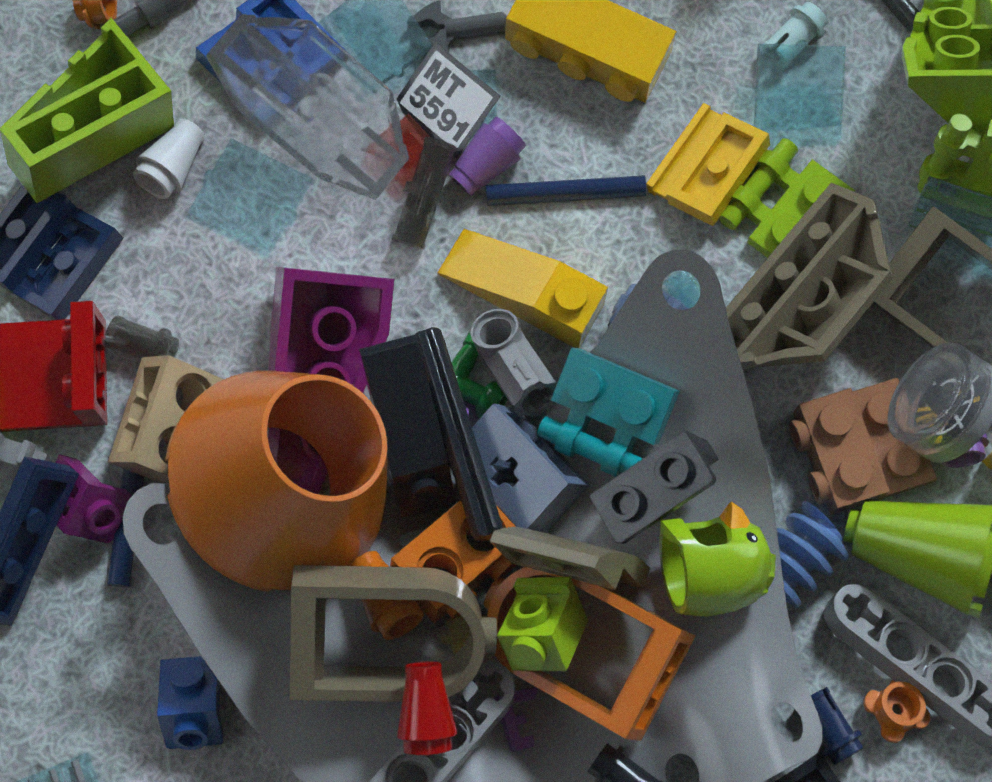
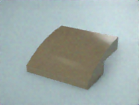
(570, 558)

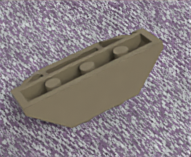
(812, 284)

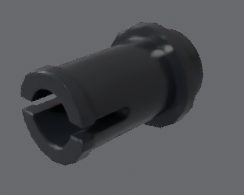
(616, 767)

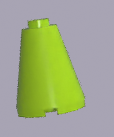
(928, 546)

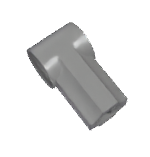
(513, 362)

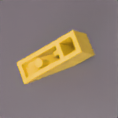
(527, 285)

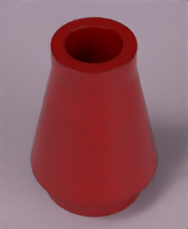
(425, 712)

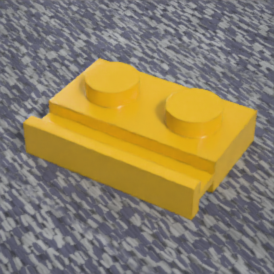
(708, 164)

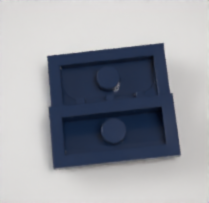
(28, 235)

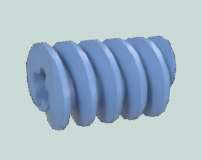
(805, 548)

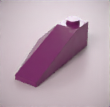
(318, 329)

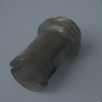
(139, 340)

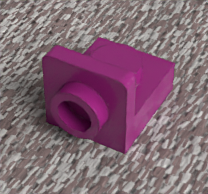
(93, 507)

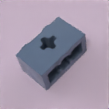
(545, 478)

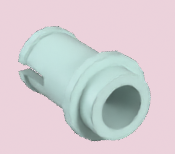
(804, 24)

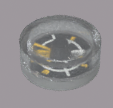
(942, 403)

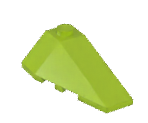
(951, 58)

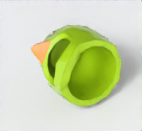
(715, 563)

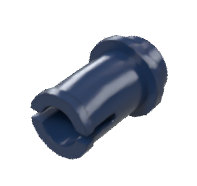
(837, 735)

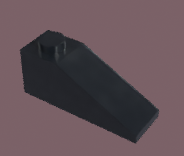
(414, 439)

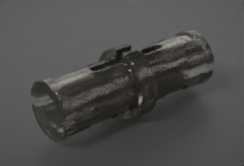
(434, 158)

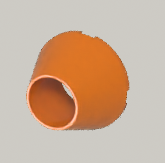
(241, 505)

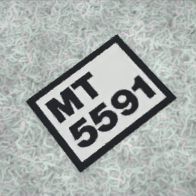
(447, 98)

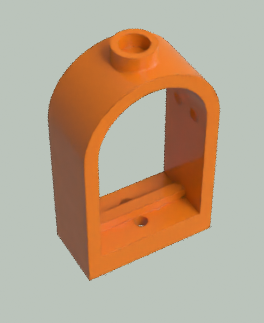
(645, 683)

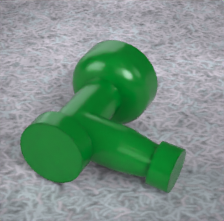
(473, 392)

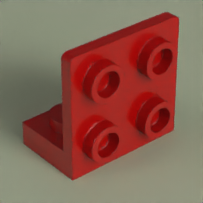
(54, 372)

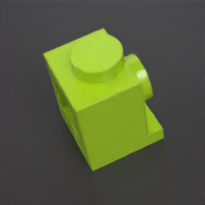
(542, 624)

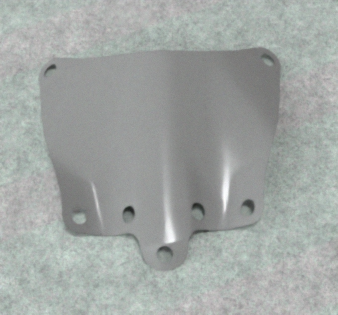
(722, 691)

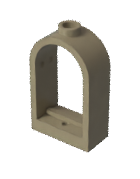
(914, 257)
(313, 584)

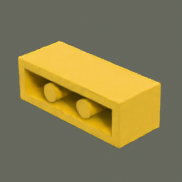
(593, 42)

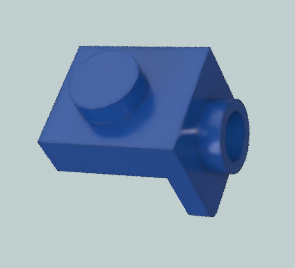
(189, 704)

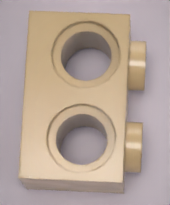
(155, 412)

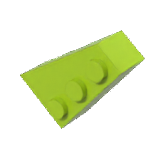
(87, 116)

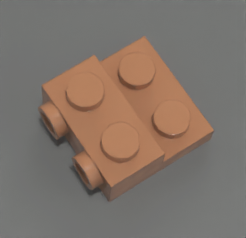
(853, 448)

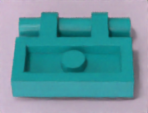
(611, 396)

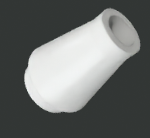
(168, 160)

